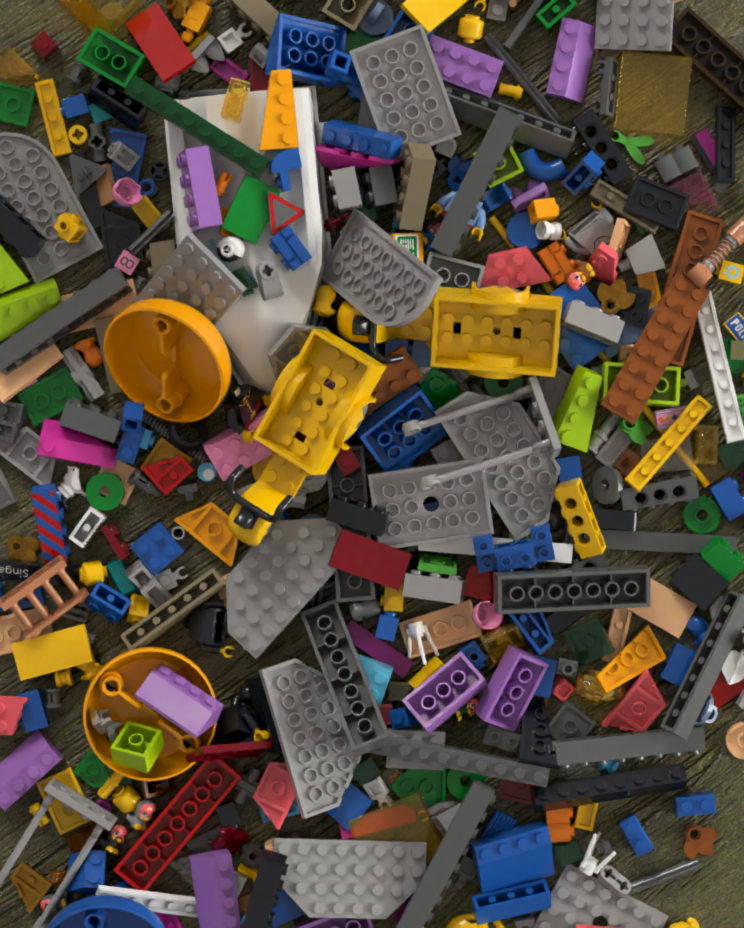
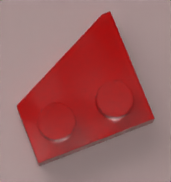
(168, 473)

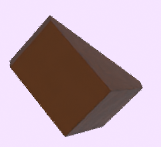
(155, 788)
(78, 839)

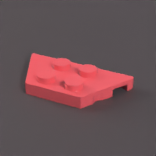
(513, 269)
(637, 706)
(10, 713)
(275, 793)

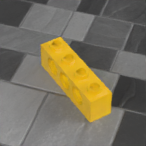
(575, 490)

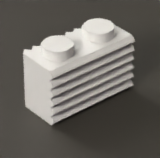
(87, 527)

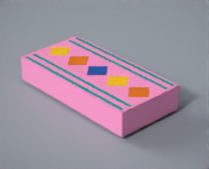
(666, 417)

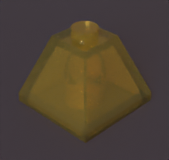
(15, 68)
(498, 639)

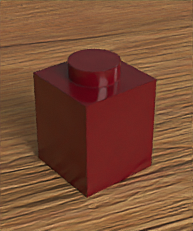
(44, 45)

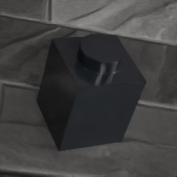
(229, 814)

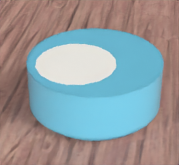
(206, 471)

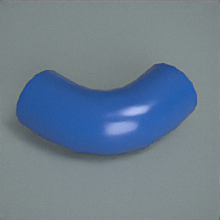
(541, 170)

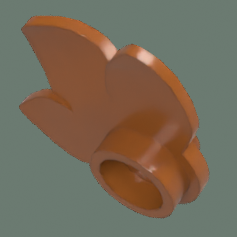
(701, 842)

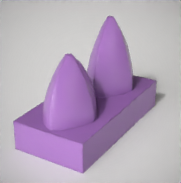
(535, 191)

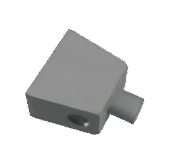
(642, 257)

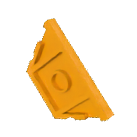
(211, 528)

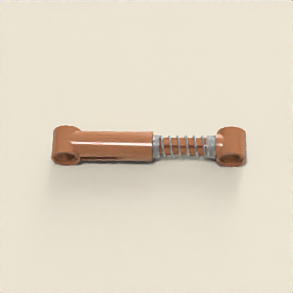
(703, 270)

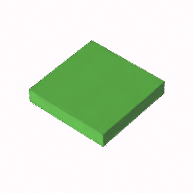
(437, 564)

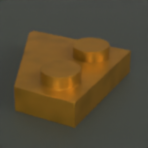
(30, 885)

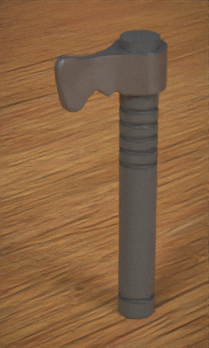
(184, 93)

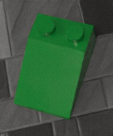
(111, 58)

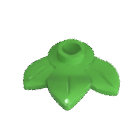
(637, 431)

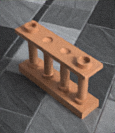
(26, 590)

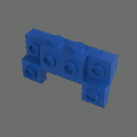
(516, 553)

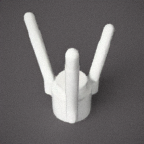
(416, 630)
(589, 863)

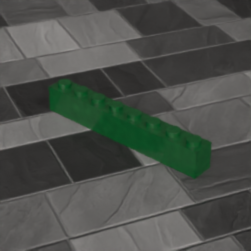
(197, 127)

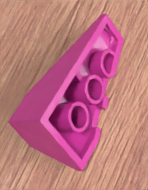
(338, 158)
(74, 446)

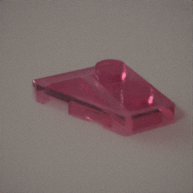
(697, 188)

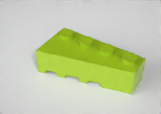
(10, 273)
(26, 305)
(577, 409)

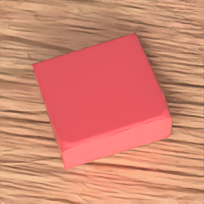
(561, 688)

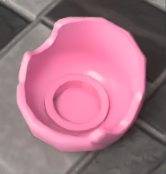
(127, 192)
(485, 616)

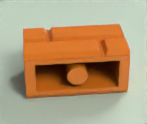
(556, 262)

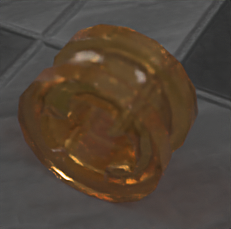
(56, 875)

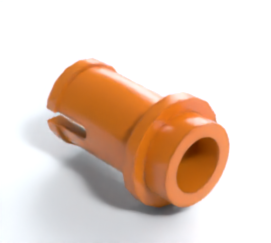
(222, 183)

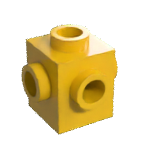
(70, 227)

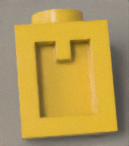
(137, 609)

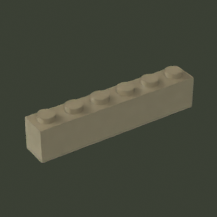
(174, 610)

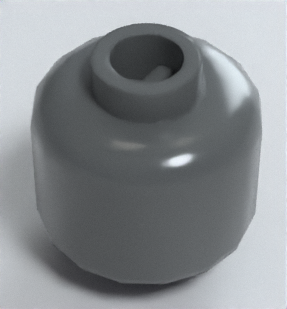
(169, 87)

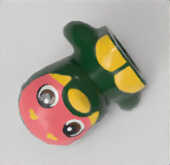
(466, 710)

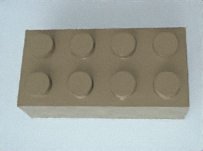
(259, 13)
(414, 186)

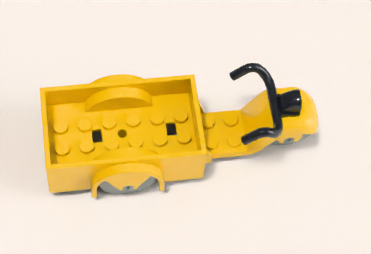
(486, 334)
(307, 406)

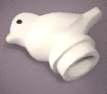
(71, 483)

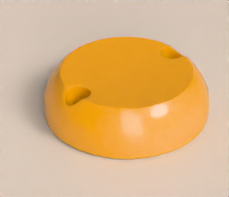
(168, 359)
(129, 673)

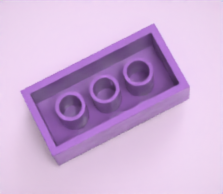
(465, 66)
(199, 188)

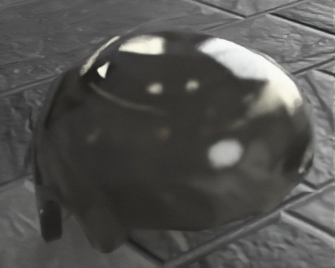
(556, 521)

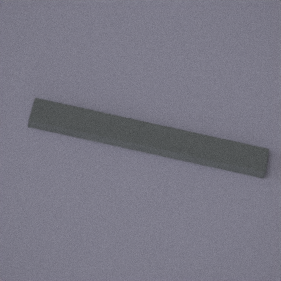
(659, 541)

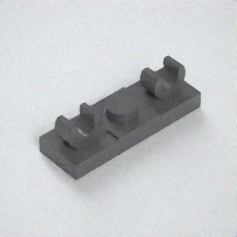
(608, 86)

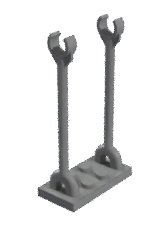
(538, 410)
(88, 810)

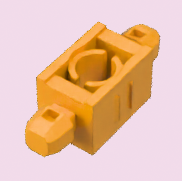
(196, 19)

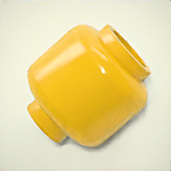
(470, 28)
(92, 572)
(126, 799)

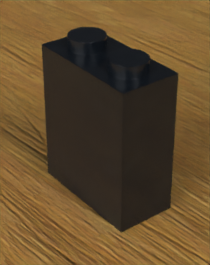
(699, 581)

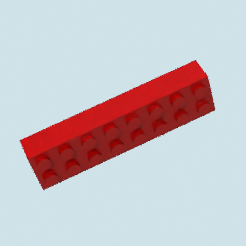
(177, 823)

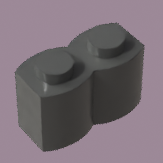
(675, 164)

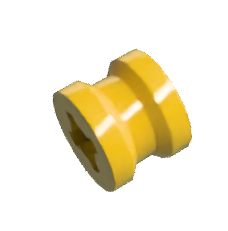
(78, 139)
(63, 677)

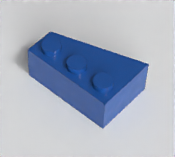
(533, 629)

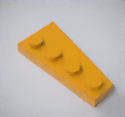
(279, 121)
(631, 661)

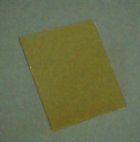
(653, 94)
(398, 821)

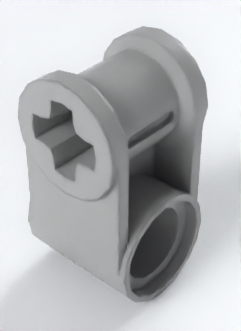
(269, 283)

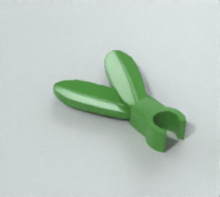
(632, 143)

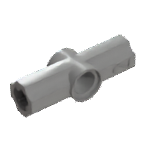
(83, 374)

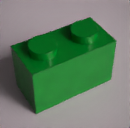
(553, 13)
(722, 557)

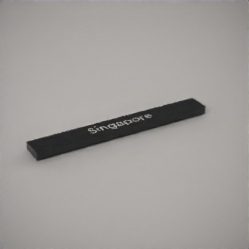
(22, 570)

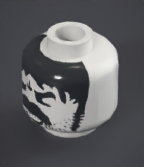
(230, 249)

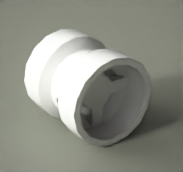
(546, 230)

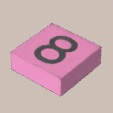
(127, 262)

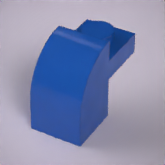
(341, 68)
(284, 162)

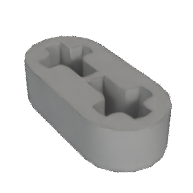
(614, 881)

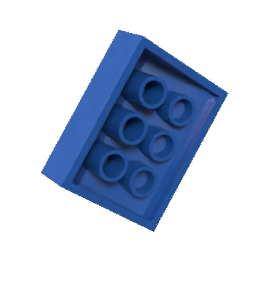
(304, 49)
(573, 345)
(383, 431)
(513, 856)

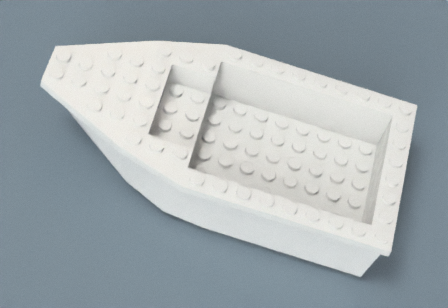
(254, 324)

